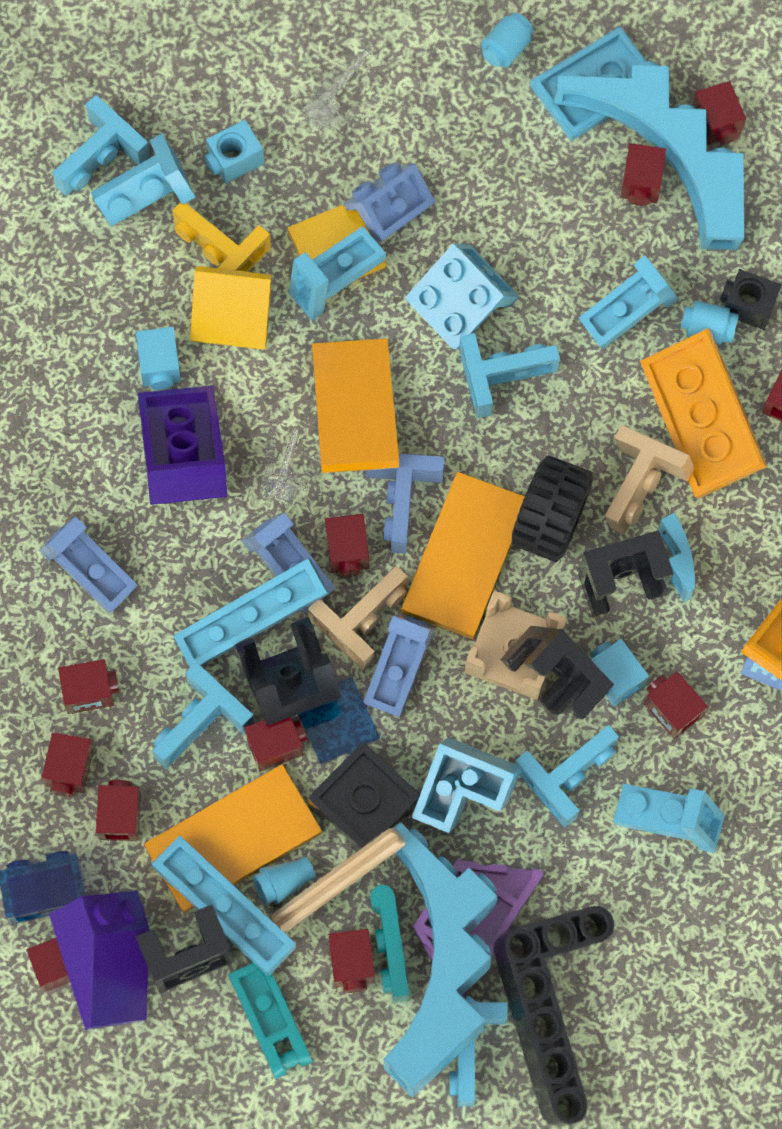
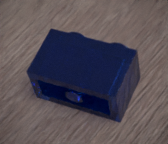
(40, 887)

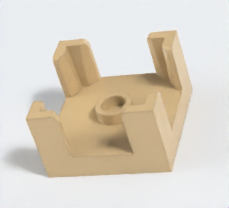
(498, 633)

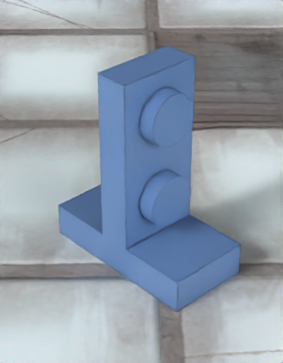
(410, 469)
(280, 547)
(88, 565)
(399, 664)

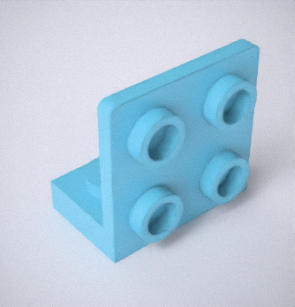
(460, 293)

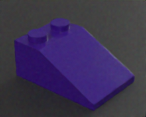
(182, 445)
(105, 957)

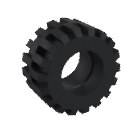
(552, 508)

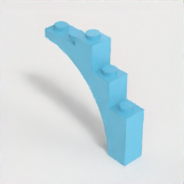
(642, 104)
(445, 1019)

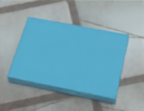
(607, 55)

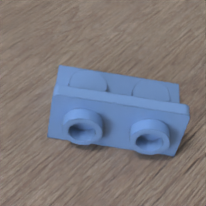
(391, 199)

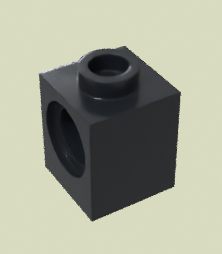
(760, 288)

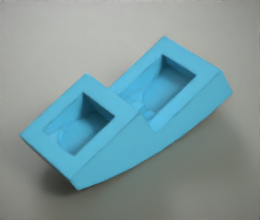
(682, 560)

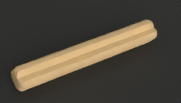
(338, 879)

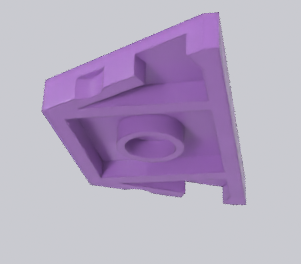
(512, 893)

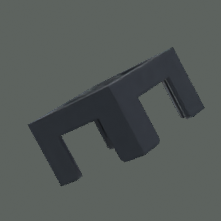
(619, 560)
(555, 651)
(292, 679)
(363, 797)
(190, 961)

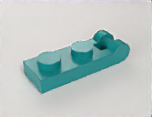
(389, 942)
(269, 1018)

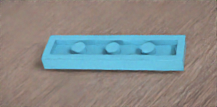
(251, 614)
(239, 918)

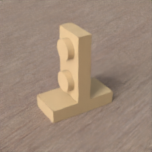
(643, 475)
(360, 618)

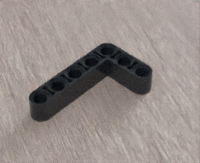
(545, 1005)

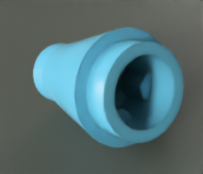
(281, 880)

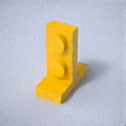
(218, 246)

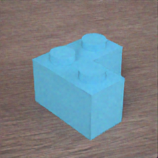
(461, 774)

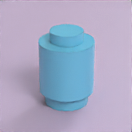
(507, 40)
(710, 316)

